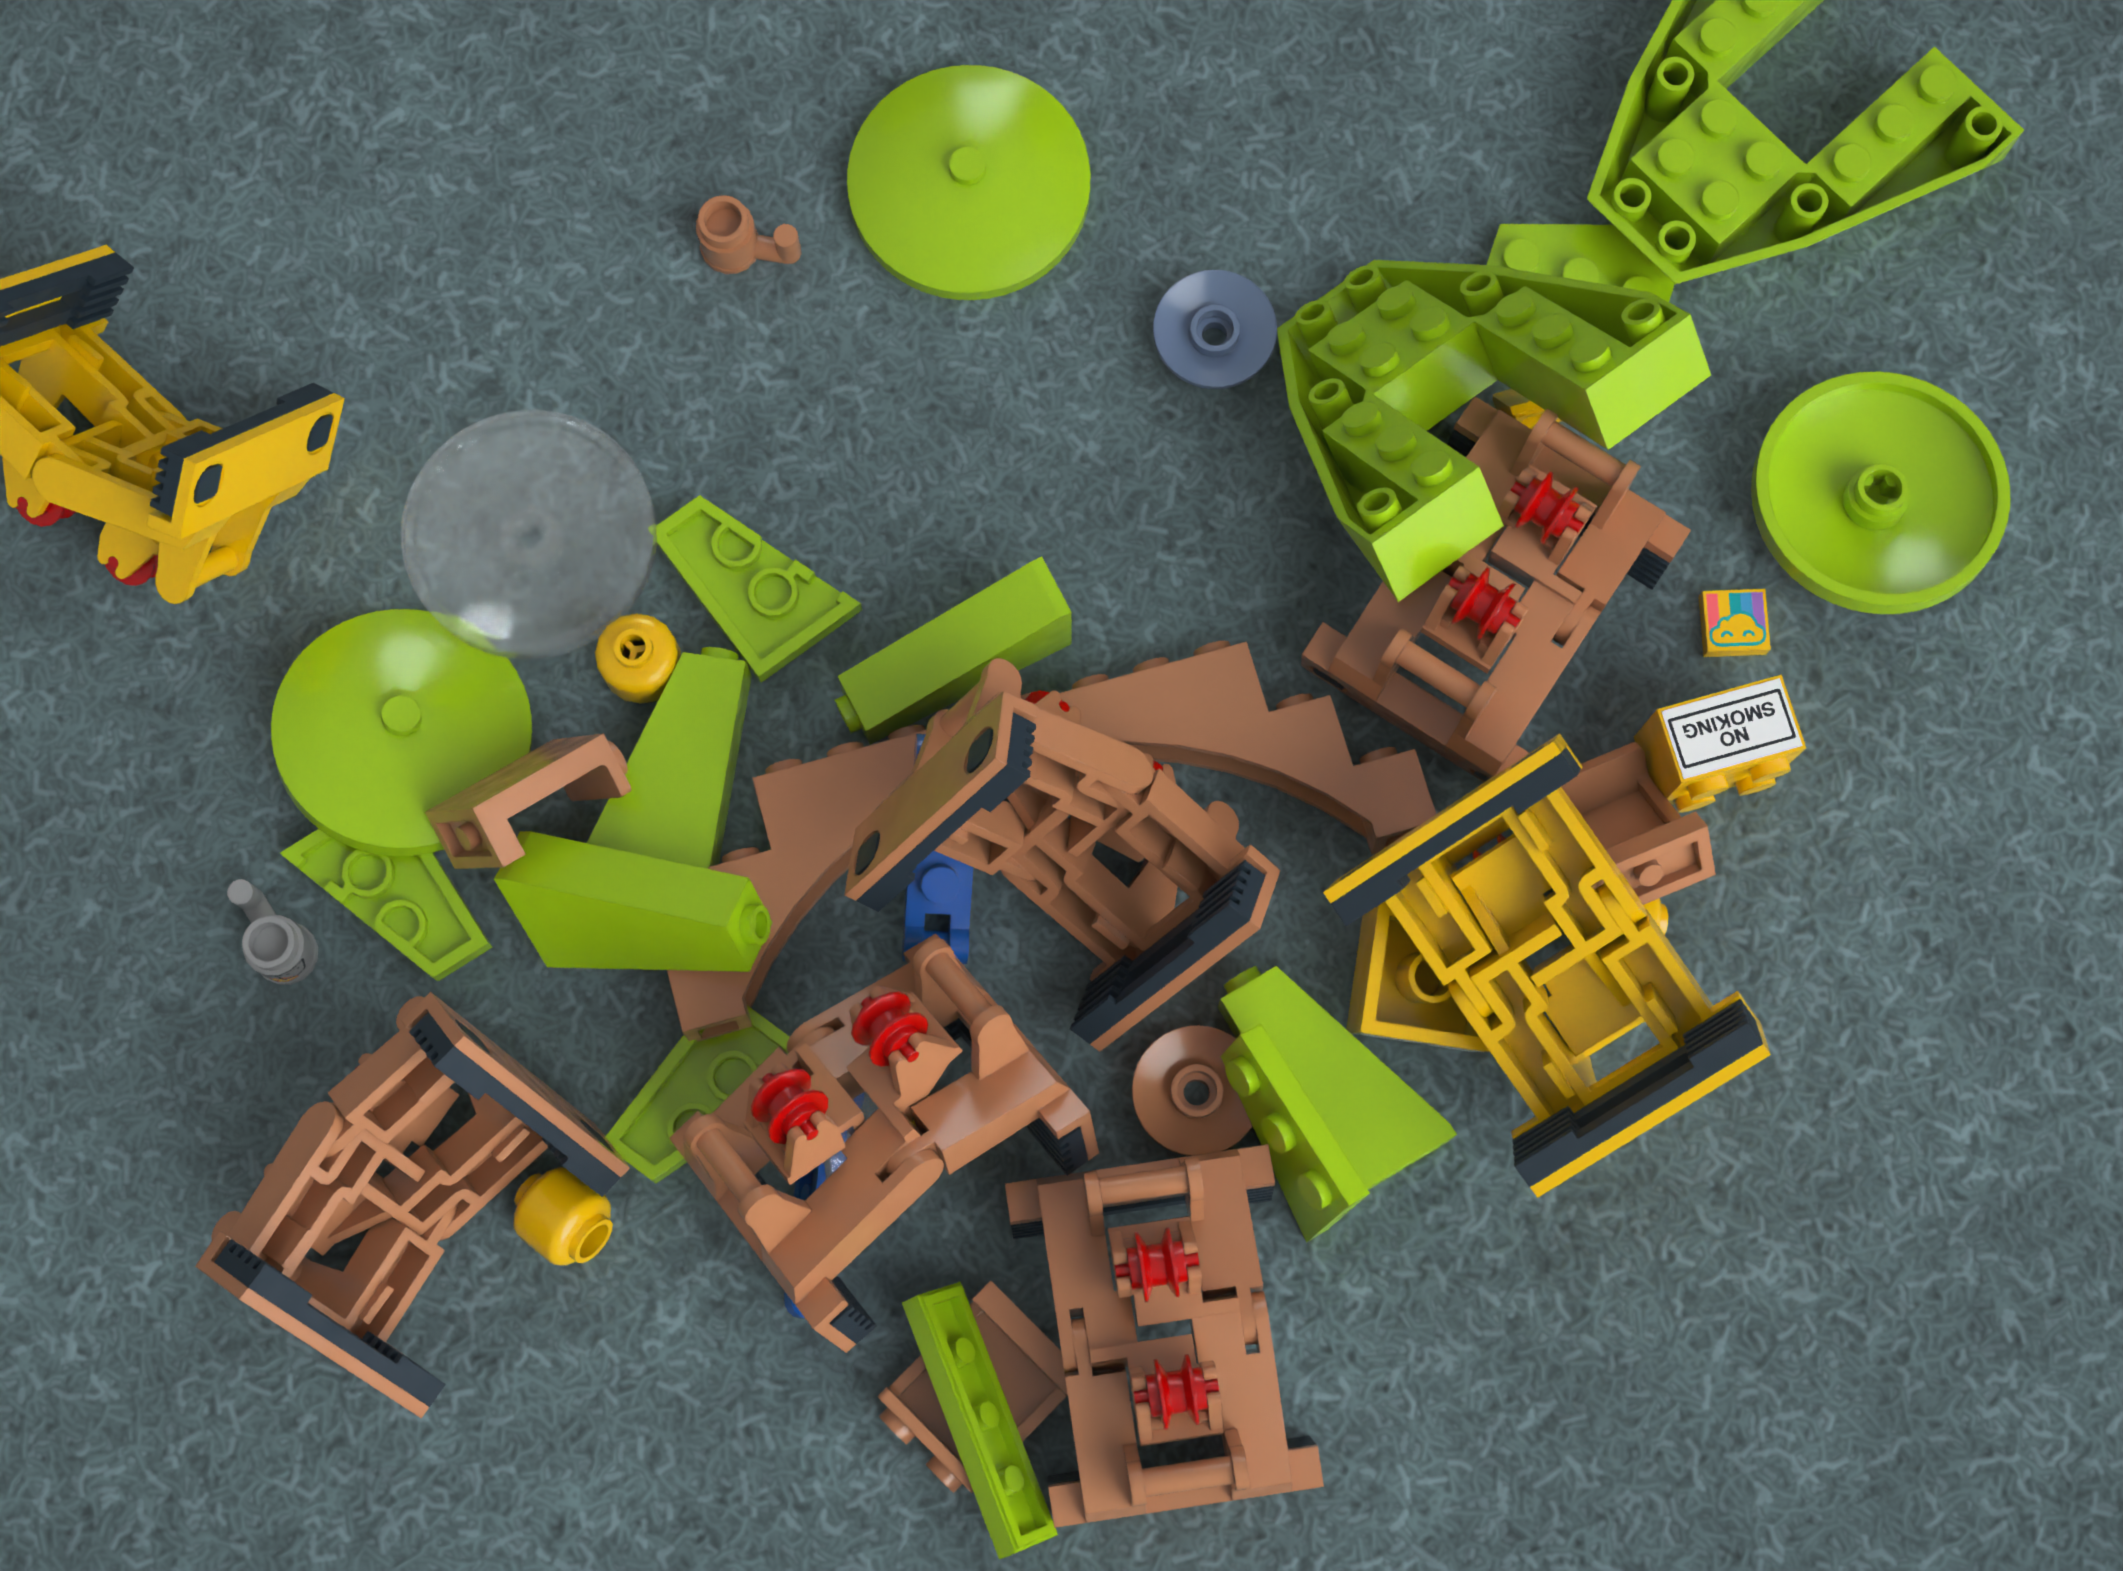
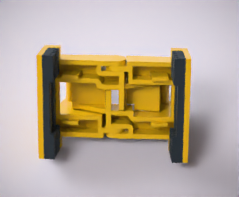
(1598, 986)

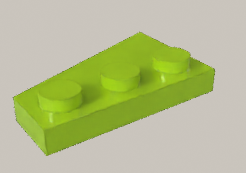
(1578, 253)
(688, 1081)

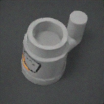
(272, 943)

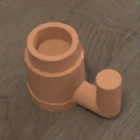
(732, 242)

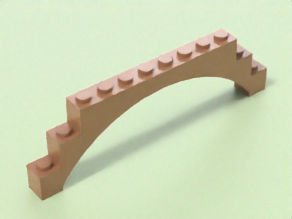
(1182, 711)

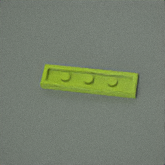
(979, 1419)

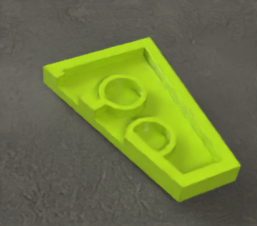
(751, 590)
(399, 897)
(1303, 1151)

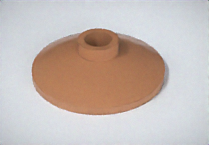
(1159, 1098)

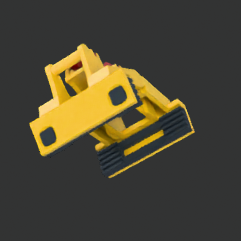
(144, 467)

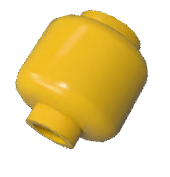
(618, 651)
(562, 1217)

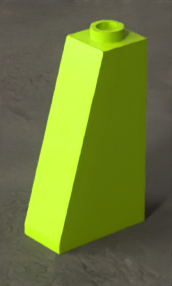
(941, 661)
(683, 765)
(631, 909)
(1359, 1098)

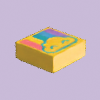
(1734, 622)

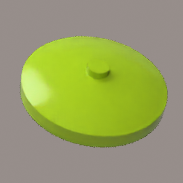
(969, 182)
(1880, 492)
(390, 724)

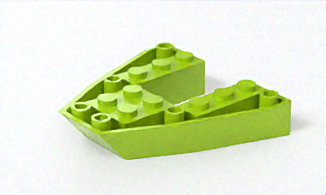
(1730, 187)
(1423, 338)

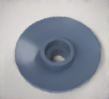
(1220, 302)

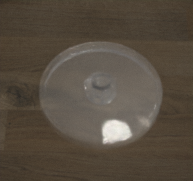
(529, 534)

